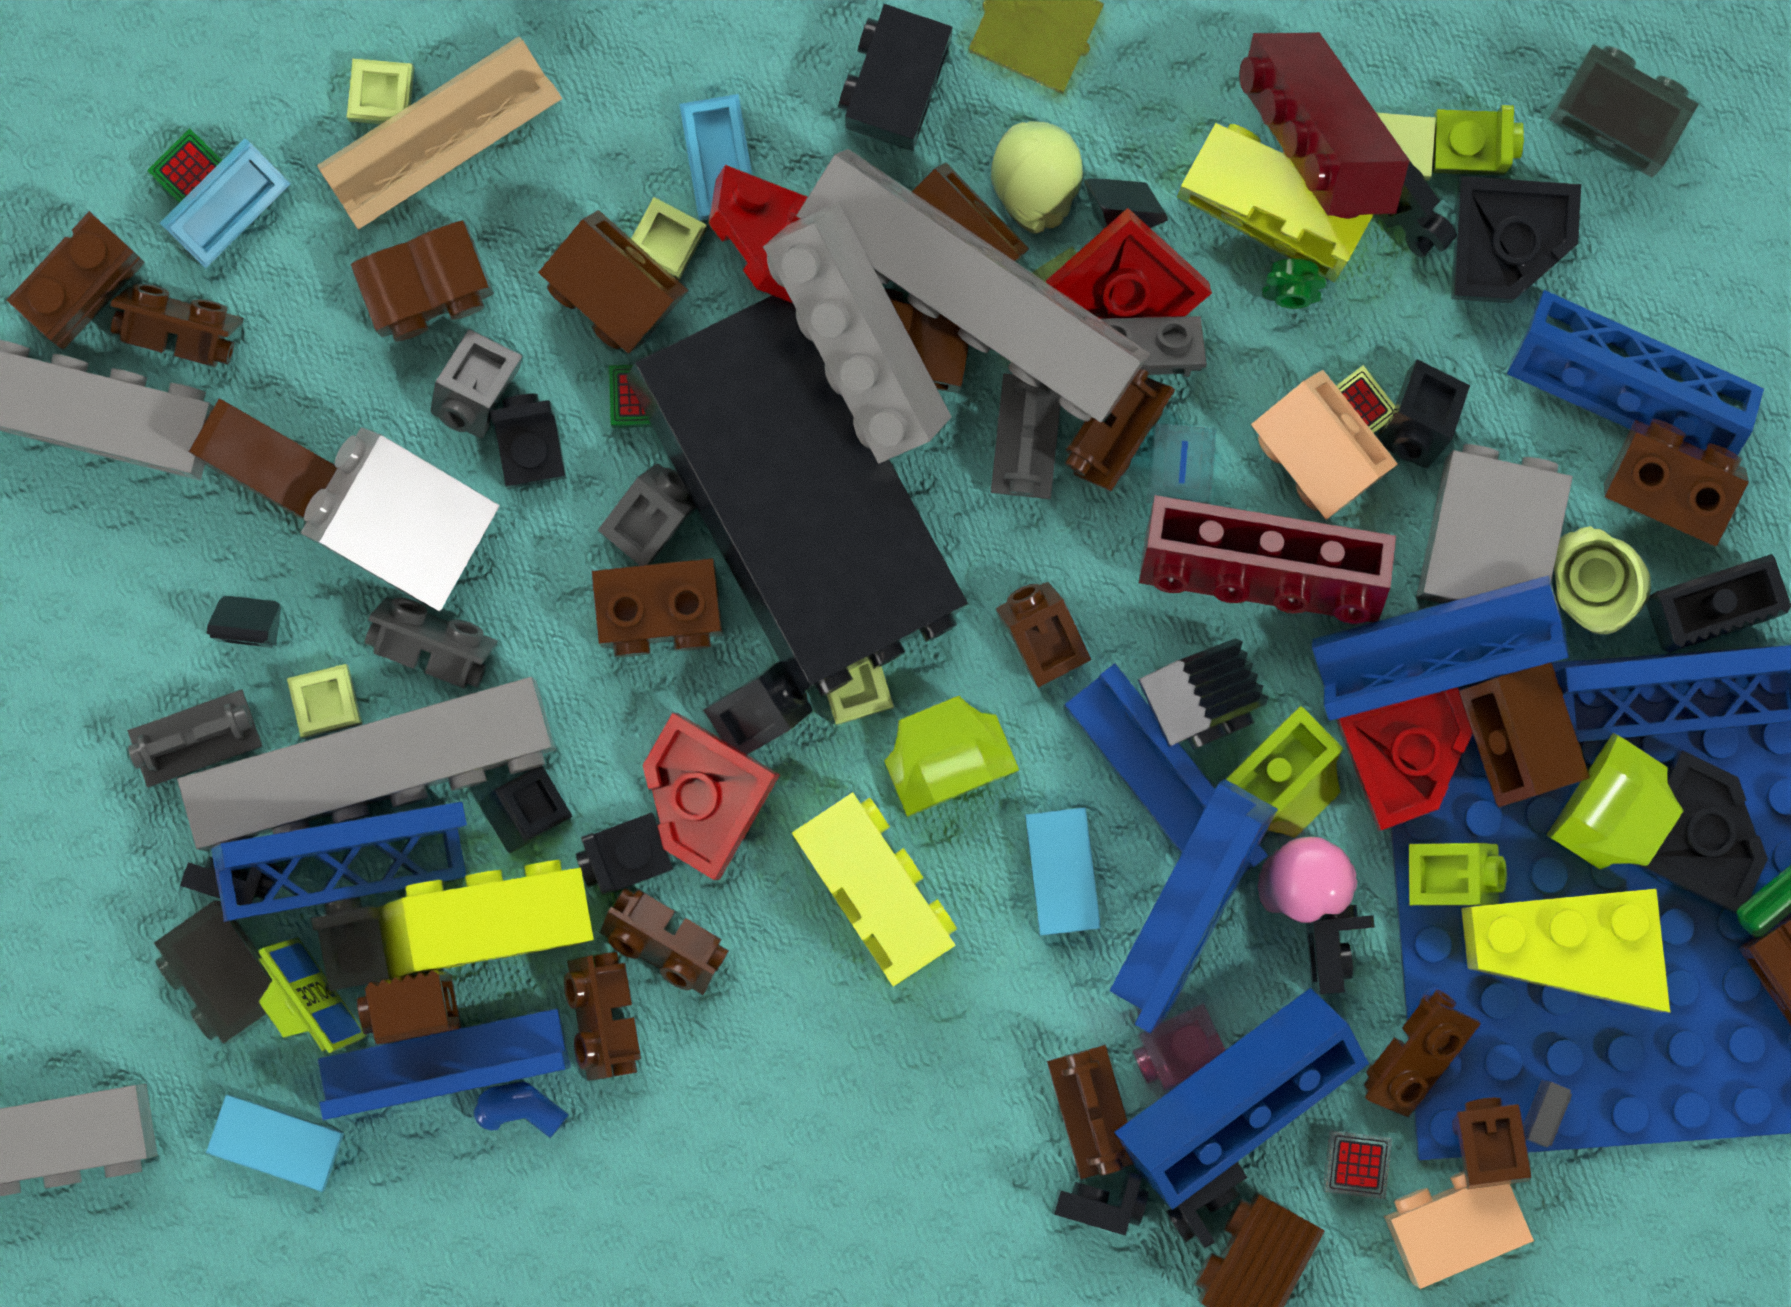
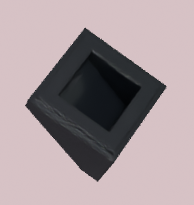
(1113, 197)
(245, 621)
(525, 809)

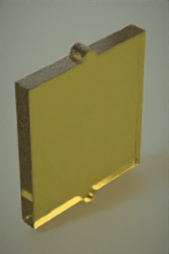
(1037, 37)

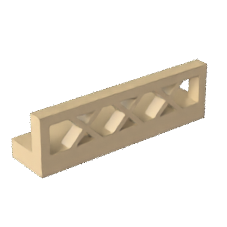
(439, 132)

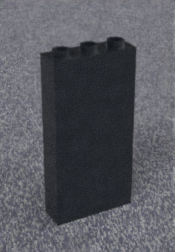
(795, 497)

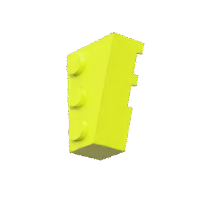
(1268, 200)
(876, 887)
(485, 918)
(1578, 944)

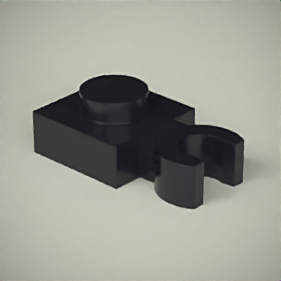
(1417, 218)

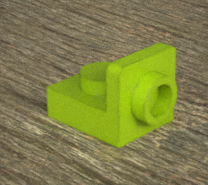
(1476, 141)
(1456, 874)

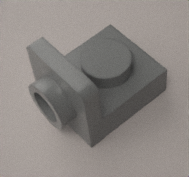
(473, 383)
(649, 514)

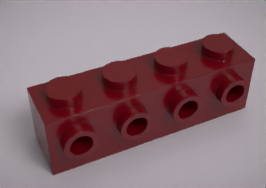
(1324, 124)
(1267, 560)

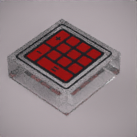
(1357, 1164)

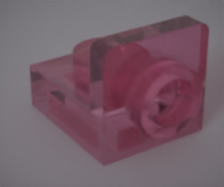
(1178, 1047)

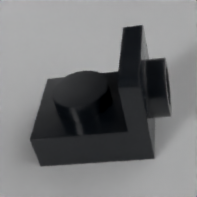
(1424, 415)
(528, 441)
(759, 710)
(623, 855)
(246, 892)
(1328, 957)
(1214, 1196)
(1090, 1205)

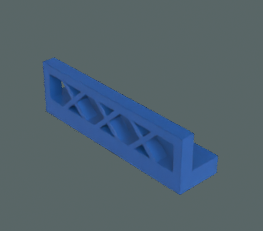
(1632, 388)
(1440, 648)
(1673, 671)
(1134, 746)
(333, 838)
(1192, 902)
(443, 1063)

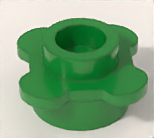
(1294, 283)

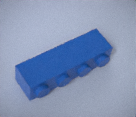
(1242, 1098)

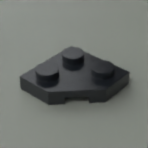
(1510, 235)
(1714, 840)

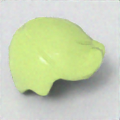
(1037, 174)
(1600, 580)

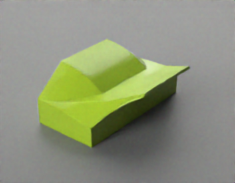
(947, 754)
(1293, 772)
(1620, 809)

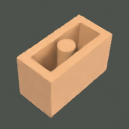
(1323, 445)
(1455, 1229)

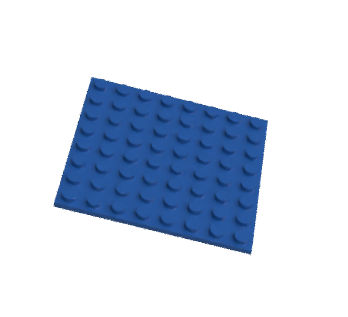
(1633, 1073)

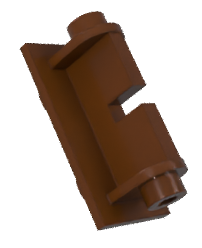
(153, 315)
(1105, 450)
(684, 959)
(593, 995)
(1411, 1069)
(1090, 1110)

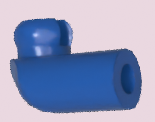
(518, 1102)

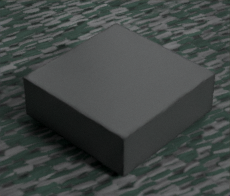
(1546, 1113)

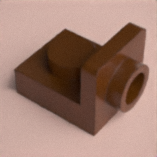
(1043, 632)
(1492, 1143)

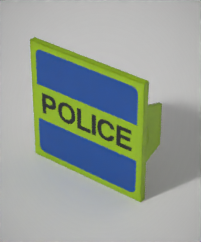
(301, 999)

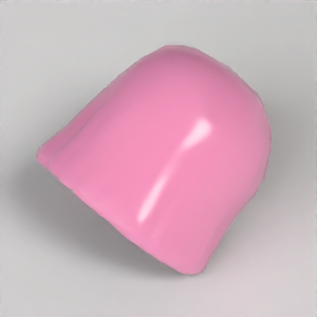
(1307, 880)

